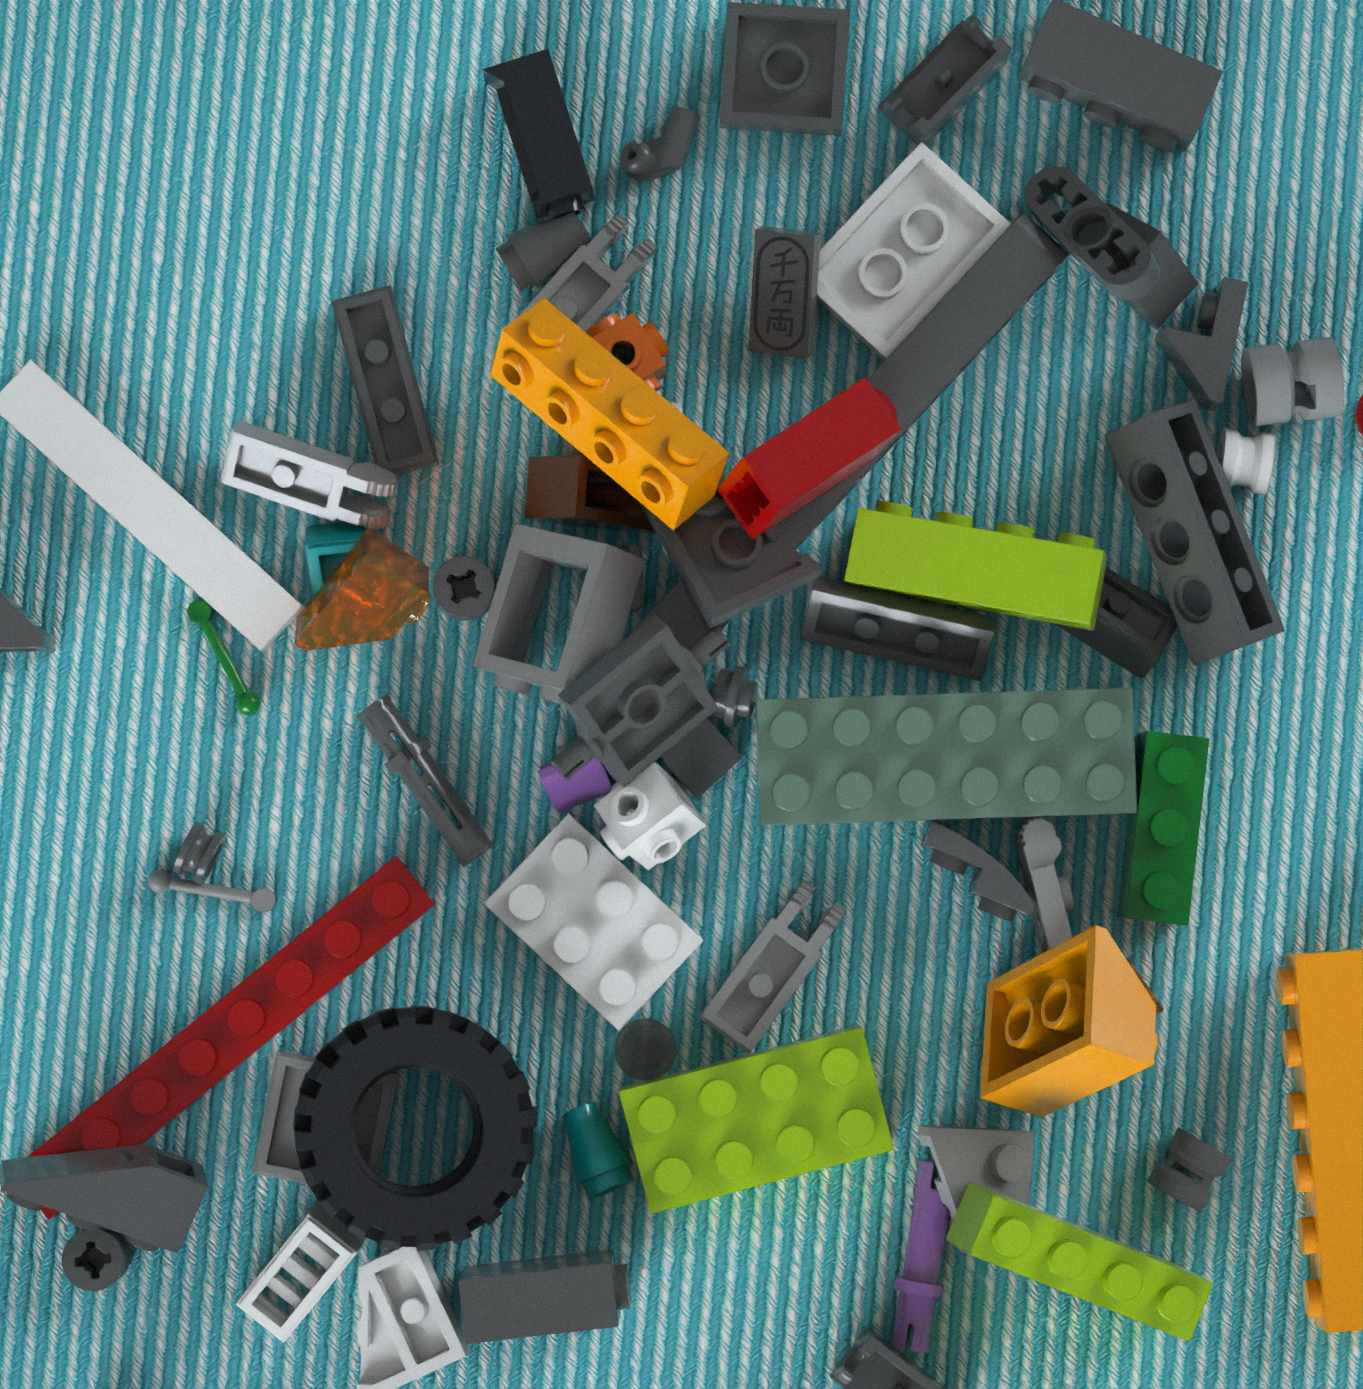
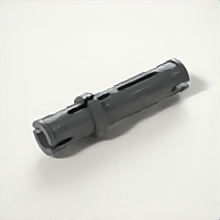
(381, 720)

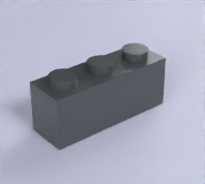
(1119, 77)

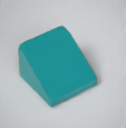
(327, 547)

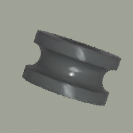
(199, 853)

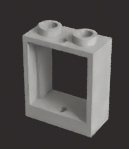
(597, 620)

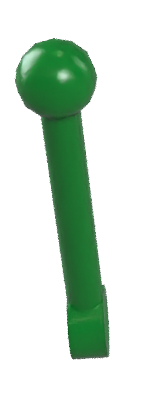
(202, 614)

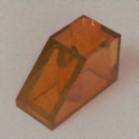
(365, 597)

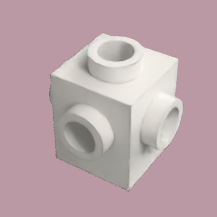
(648, 817)

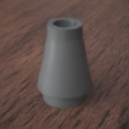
(542, 248)

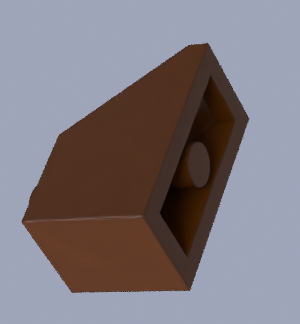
(580, 494)

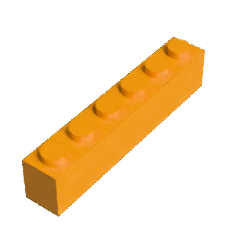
(1327, 1109)

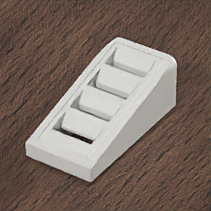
(332, 1234)

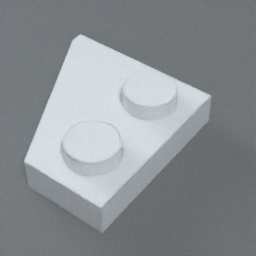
(404, 1320)

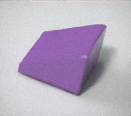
(582, 787)

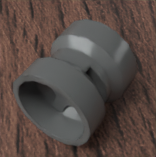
(1196, 1157)

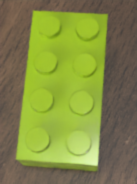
(756, 1119)

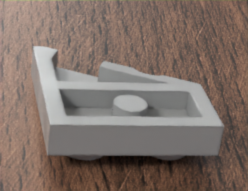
(980, 1155)

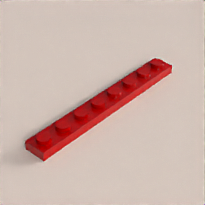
(248, 1015)

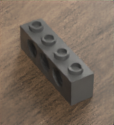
(1194, 532)

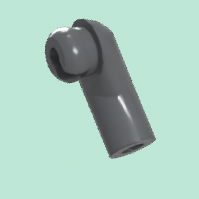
(663, 154)

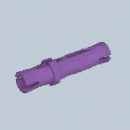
(922, 1264)

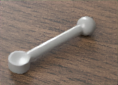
(261, 900)

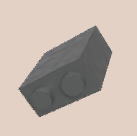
(543, 1296)

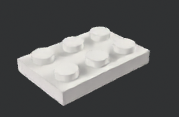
(905, 250)
(593, 922)

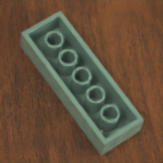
(946, 756)

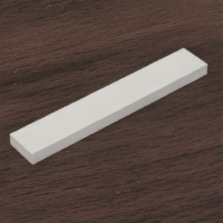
(147, 506)

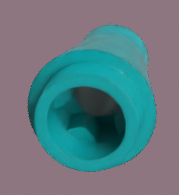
(596, 1153)

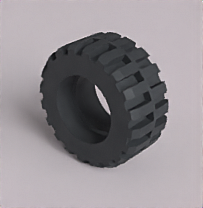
(429, 1212)

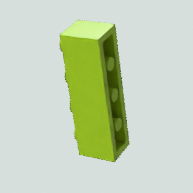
(977, 567)
(1079, 1261)

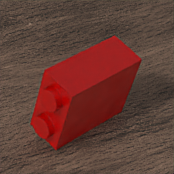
(810, 457)

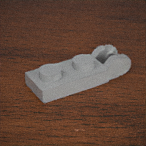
(585, 285)
(306, 477)
(1051, 893)
(769, 973)

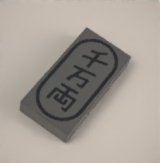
(784, 291)

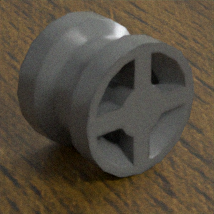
(468, 602)
(109, 1255)

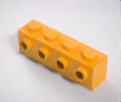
(608, 413)

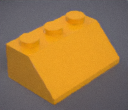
(1065, 1026)

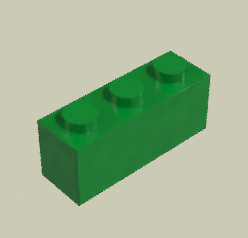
(1165, 828)

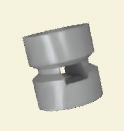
(1291, 382)

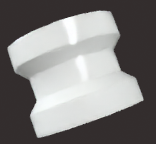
(1247, 459)

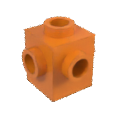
(645, 340)

